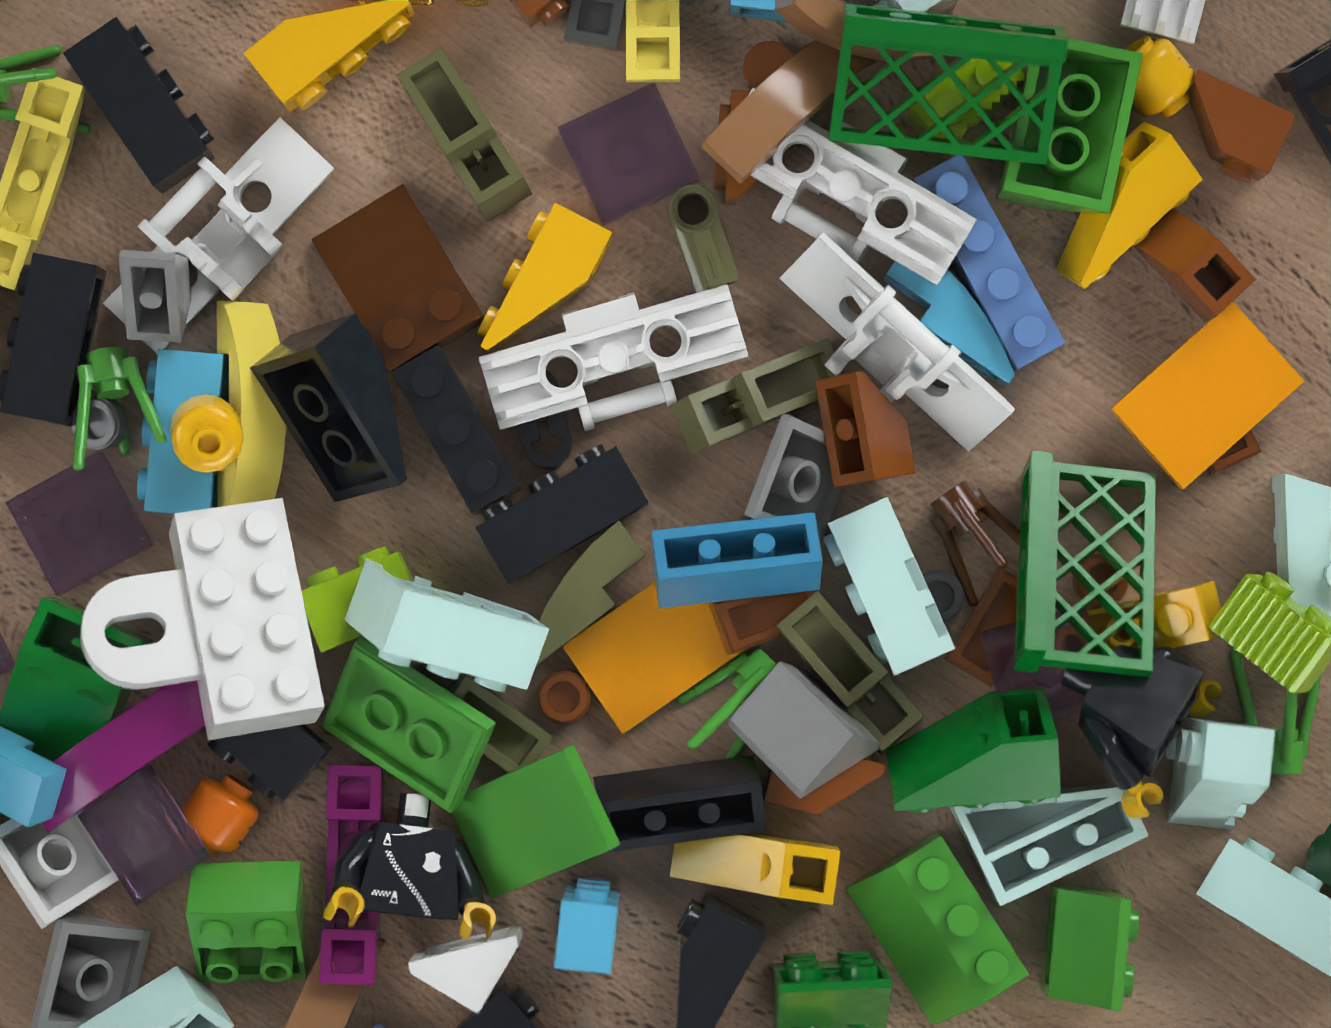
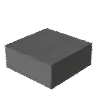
(595, 23)

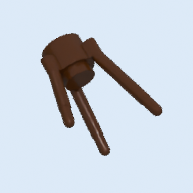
(961, 511)

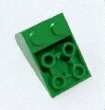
(53, 689)
(980, 755)
(831, 993)

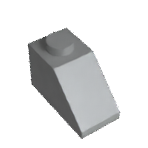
(155, 295)

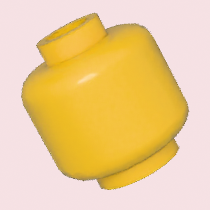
(1161, 78)
(206, 433)

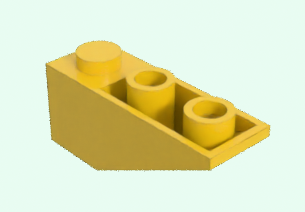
(315, 48)
(1149, 183)
(557, 268)
(1179, 617)
(761, 865)

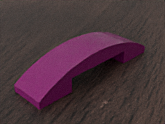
(126, 747)
(351, 807)

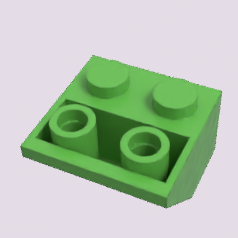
(248, 921)
(1089, 946)

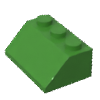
(1086, 131)
(936, 930)

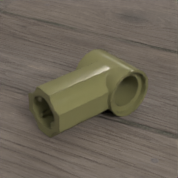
(703, 244)

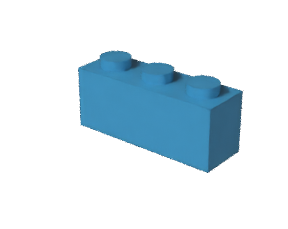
(736, 560)

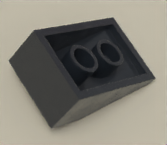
(337, 406)
(713, 959)

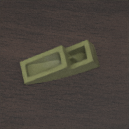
(464, 134)
(753, 397)
(581, 593)
(849, 671)
(515, 737)

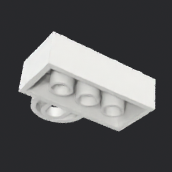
(227, 621)

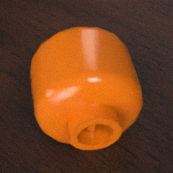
(221, 813)

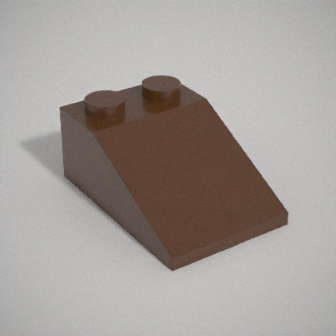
(398, 278)

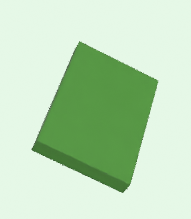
(408, 725)
(534, 822)

